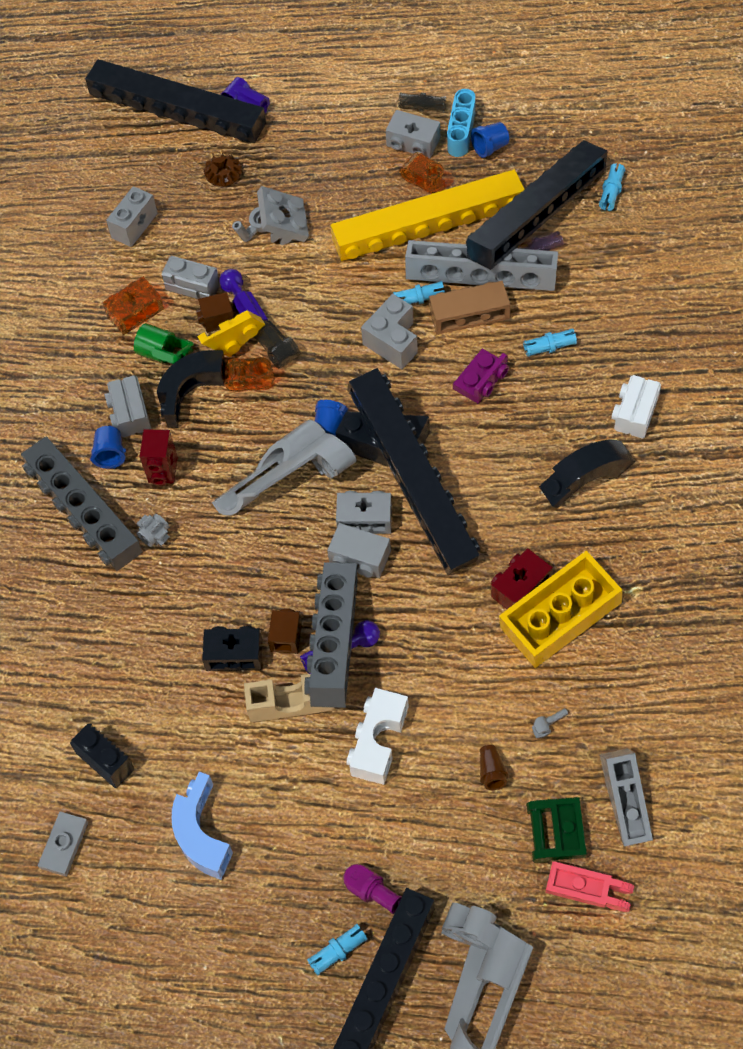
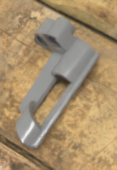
(292, 451)
(492, 957)

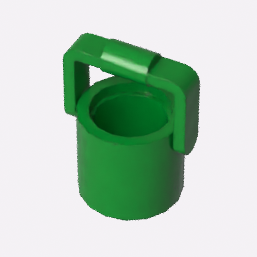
(159, 344)

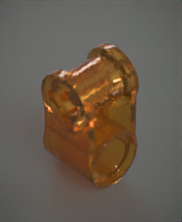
(423, 173)
(248, 374)

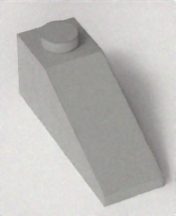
(626, 796)

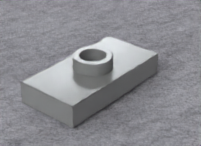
(63, 844)

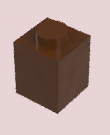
(214, 311)
(284, 631)

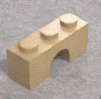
(271, 702)

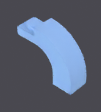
(201, 850)

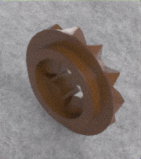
(225, 177)

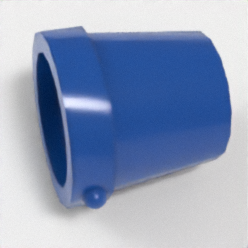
(489, 138)
(329, 415)
(107, 448)

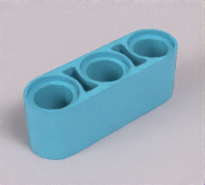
(461, 122)

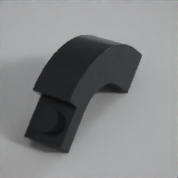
(186, 374)
(588, 463)

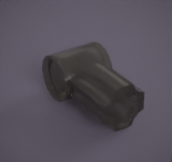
(279, 348)

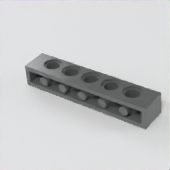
(44, 456)
(333, 635)

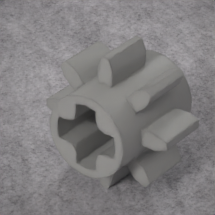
(153, 530)

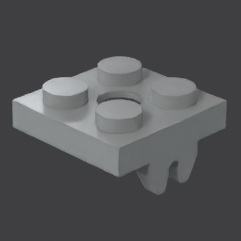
(274, 220)

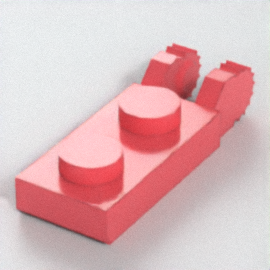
(587, 886)

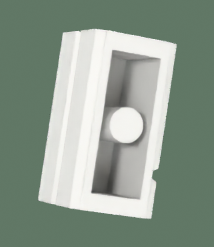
(637, 406)

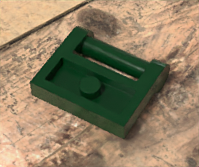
(566, 827)

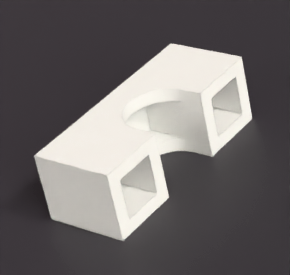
(384, 712)

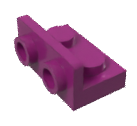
(481, 375)

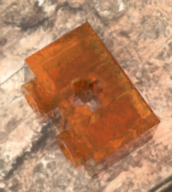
(133, 305)

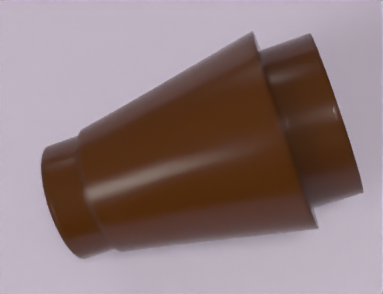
(492, 768)

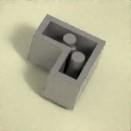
(388, 332)

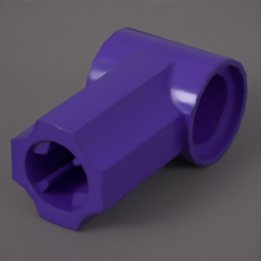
(240, 90)

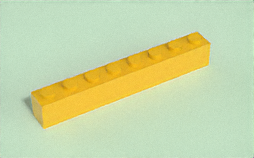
(424, 215)

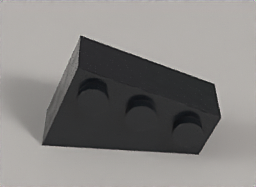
(358, 438)

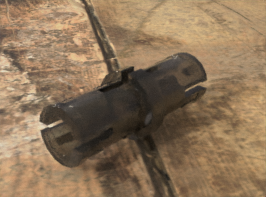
(422, 102)

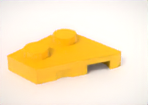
(233, 333)

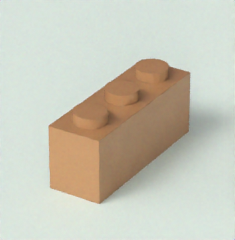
(469, 307)

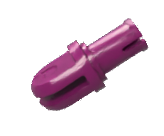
(370, 887)

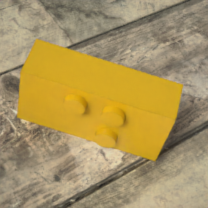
(560, 609)

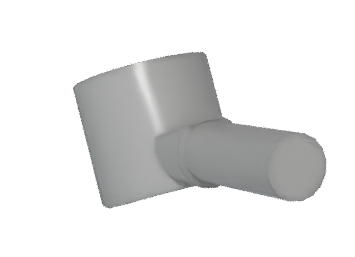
(541, 724)

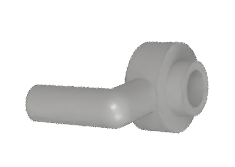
(255, 221)

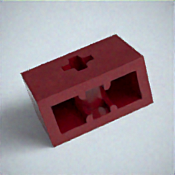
(158, 456)
(526, 567)

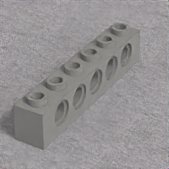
(450, 264)

